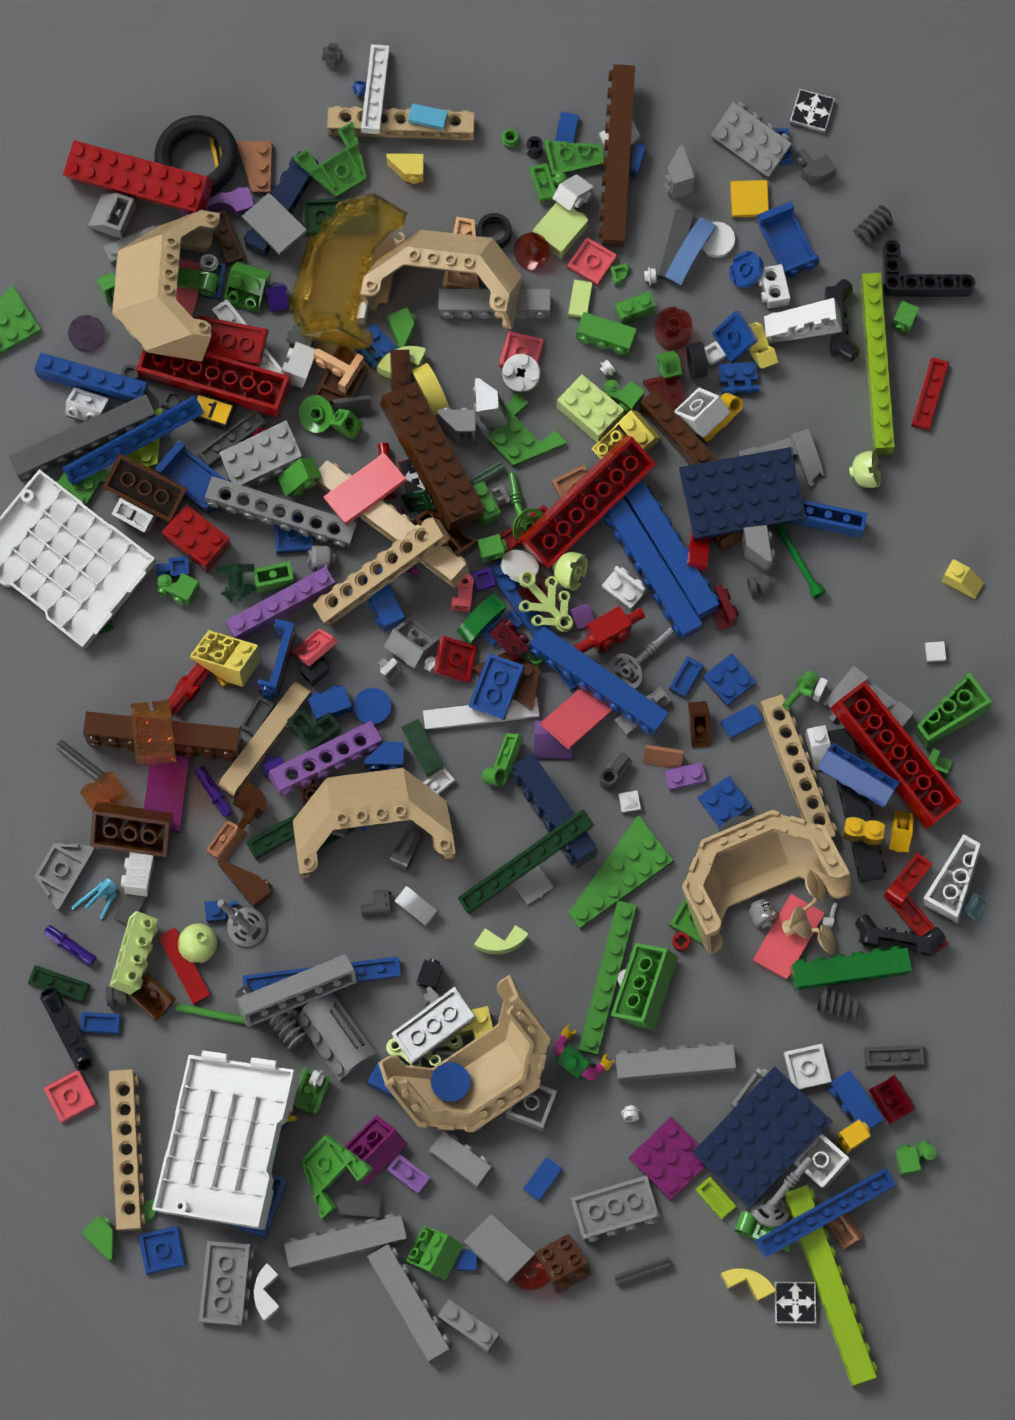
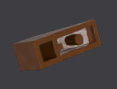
(249, 884)

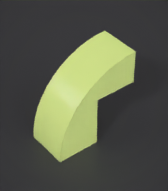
(417, 357)
(492, 944)

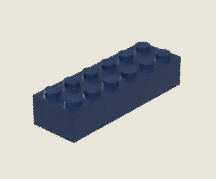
(551, 806)

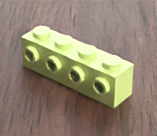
(134, 952)

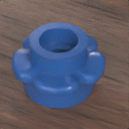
(359, 88)

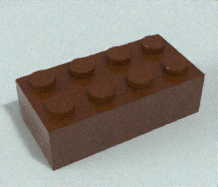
(145, 487)
(131, 829)

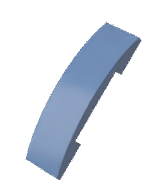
(690, 250)

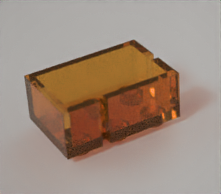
(153, 733)

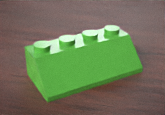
(644, 985)

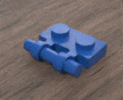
(380, 345)
(738, 373)

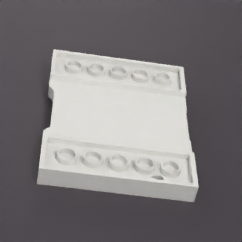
(68, 559)
(225, 1140)

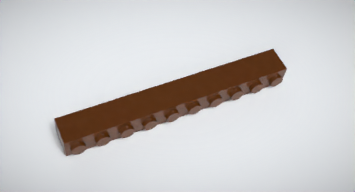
(618, 155)

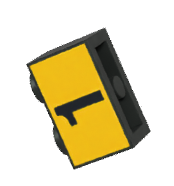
(216, 413)

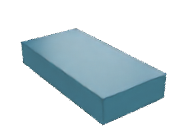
(427, 116)

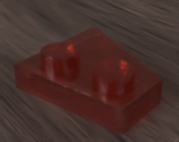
(668, 389)

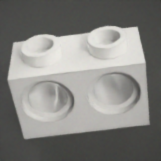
(776, 286)
(134, 515)

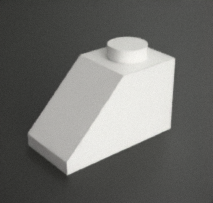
(817, 743)

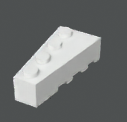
(804, 321)
(953, 882)

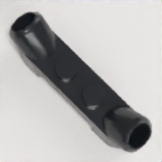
(839, 343)
(871, 934)
(67, 1029)

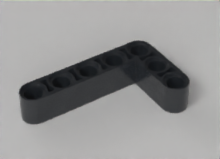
(920, 280)

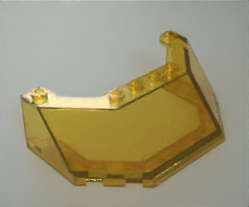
(334, 268)

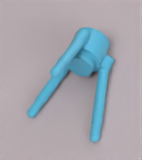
(104, 889)

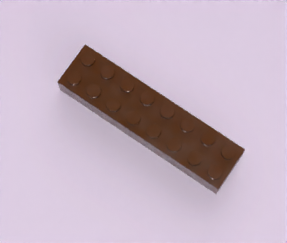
(432, 456)
(190, 738)

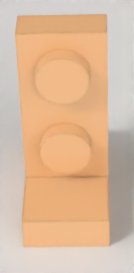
(340, 368)

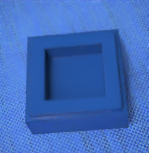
(466, 1260)

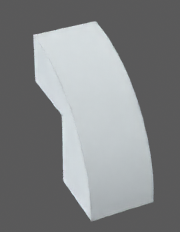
(264, 1303)

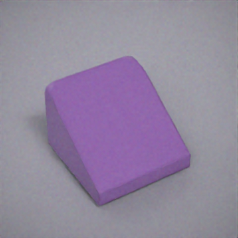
(582, 616)

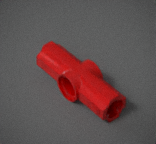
(188, 688)

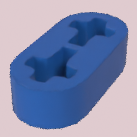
(637, 160)

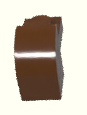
(252, 802)

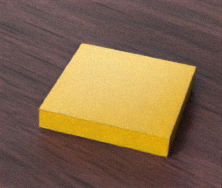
(748, 198)

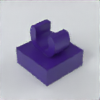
(483, 579)

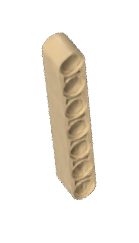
(264, 739)

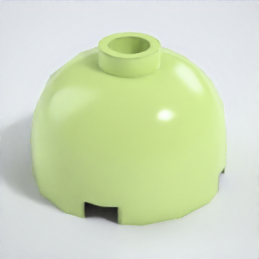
(866, 470)
(569, 570)
(197, 943)

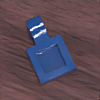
(175, 567)

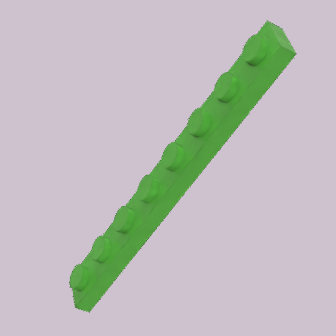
(607, 978)

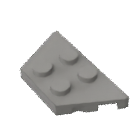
(62, 870)

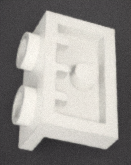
(85, 405)
(624, 587)

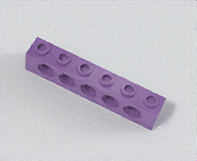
(365, 733)

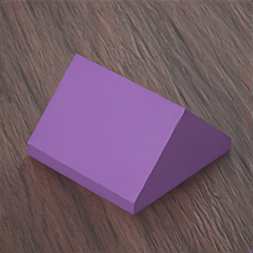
(548, 746)

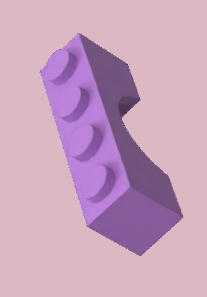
(236, 202)

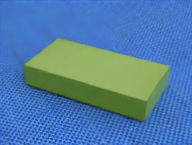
(715, 1198)

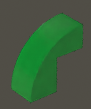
(481, 617)

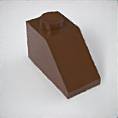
(699, 723)

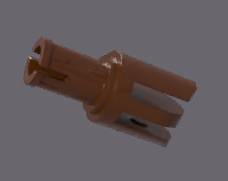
(728, 540)

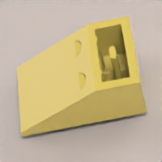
(632, 425)
(227, 657)

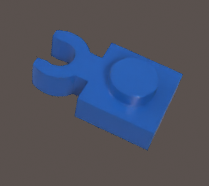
(214, 912)

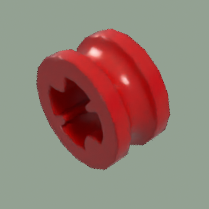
(685, 945)

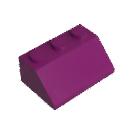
(376, 1145)

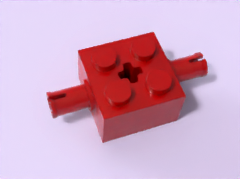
(609, 630)

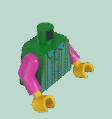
(575, 1061)

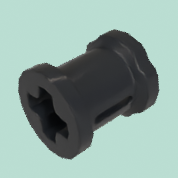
(534, 142)

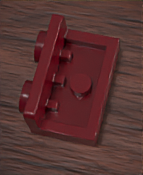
(727, 614)
(510, 639)
(892, 1099)

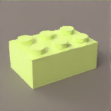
(590, 408)

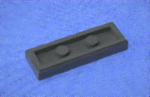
(894, 1056)

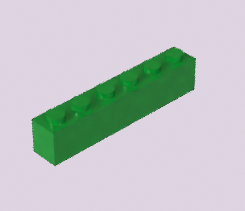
(850, 969)

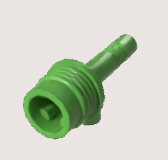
(805, 687)

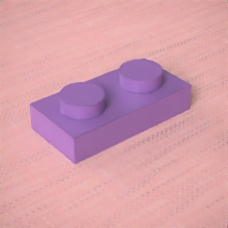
(685, 776)
(408, 1173)

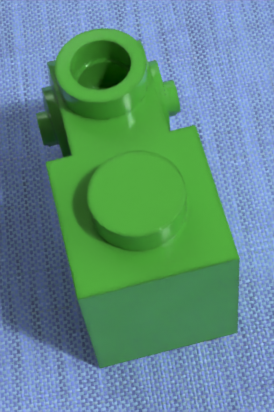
(626, 398)
(182, 591)
(908, 1157)

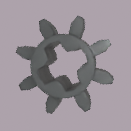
(332, 54)

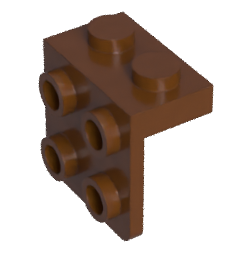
(563, 1263)

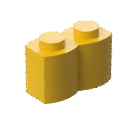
(859, 830)

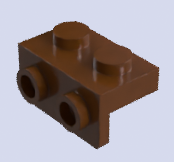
(152, 997)

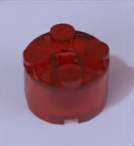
(681, 329)

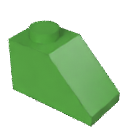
(106, 286)
(402, 326)
(101, 1236)

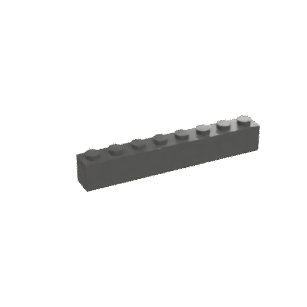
(81, 438)

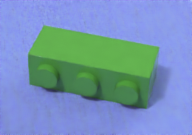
(606, 334)

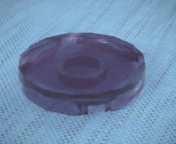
(86, 333)

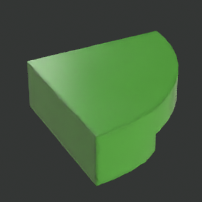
(619, 273)
(147, 1209)

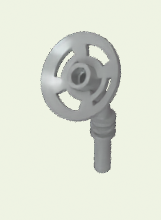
(631, 667)
(241, 917)
(774, 1199)

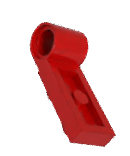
(908, 878)

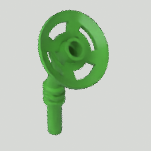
(524, 521)

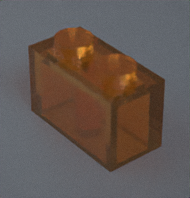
(104, 790)

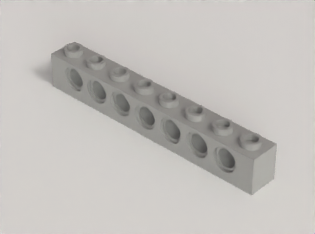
(273, 503)

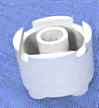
(522, 362)

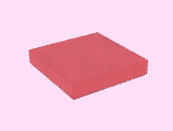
(592, 261)
(521, 344)
(314, 647)
(70, 1096)

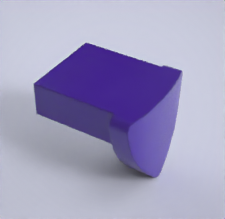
(277, 296)
(271, 762)

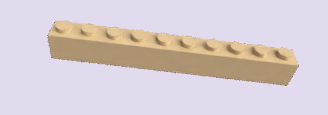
(396, 526)

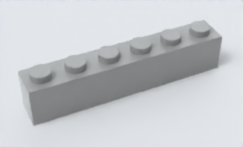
(475, 303)
(296, 990)
(675, 1062)
(345, 1242)
(408, 1303)

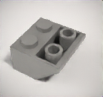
(113, 214)
(489, 405)
(458, 424)
(757, 547)

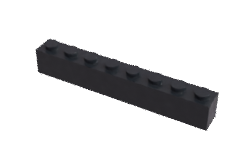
(866, 856)

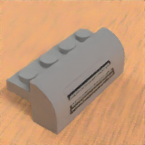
(335, 1035)

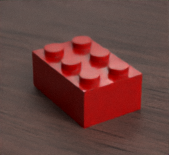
(196, 538)

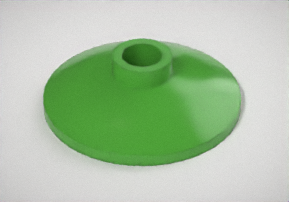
(309, 417)

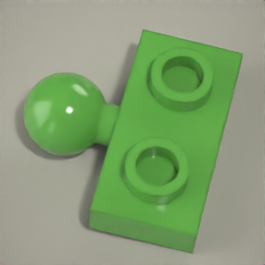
(544, 183)

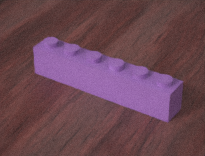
(280, 604)

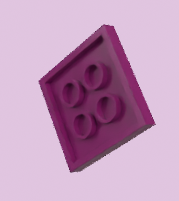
(668, 1158)

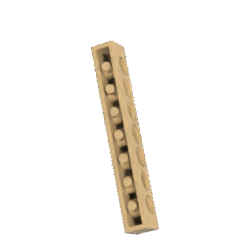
(392, 129)
(436, 537)
(770, 708)
(118, 1080)

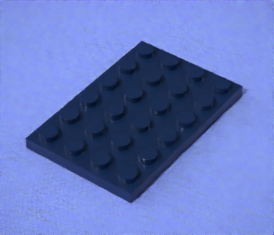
(742, 493)
(762, 1137)

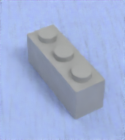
(460, 1159)
(468, 1326)

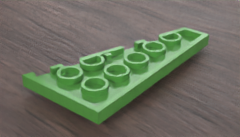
(15, 321)
(628, 866)

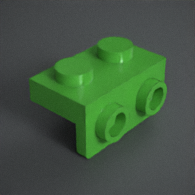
(307, 1098)

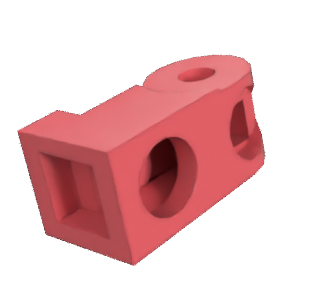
(465, 594)

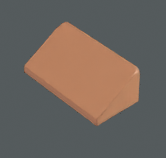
(663, 757)
(226, 841)
(845, 1230)

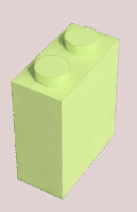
(561, 228)

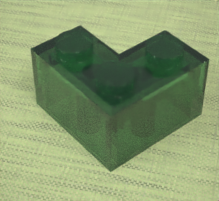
(313, 734)

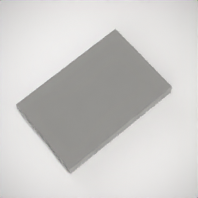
(274, 224)
(499, 1248)

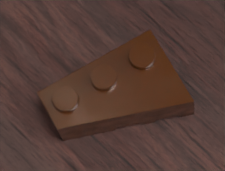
(459, 543)

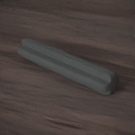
(78, 759)
(643, 1271)

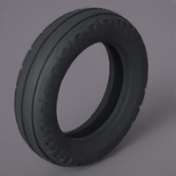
(201, 125)

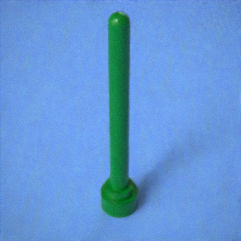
(816, 589)

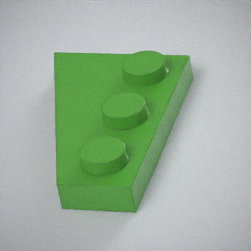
(571, 157)

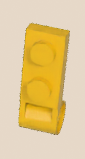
(734, 405)

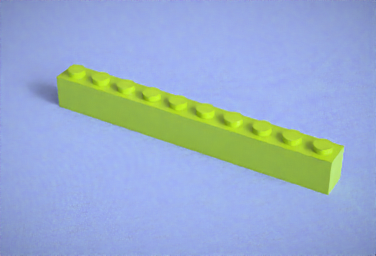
(877, 364)
(833, 1293)

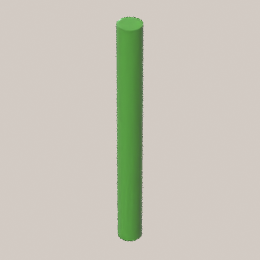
(210, 1013)

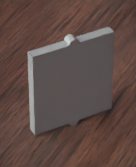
(533, 885)

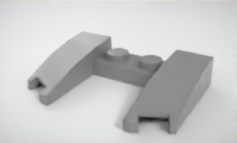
(802, 447)
(856, 677)

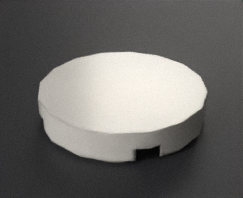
(720, 242)
(517, 562)

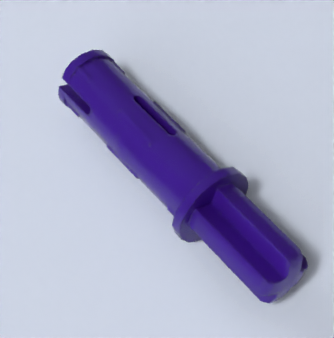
(217, 797)
(69, 945)

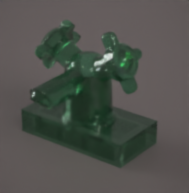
(235, 580)

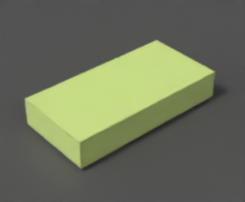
(580, 298)

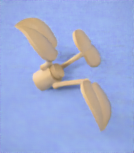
(799, 922)

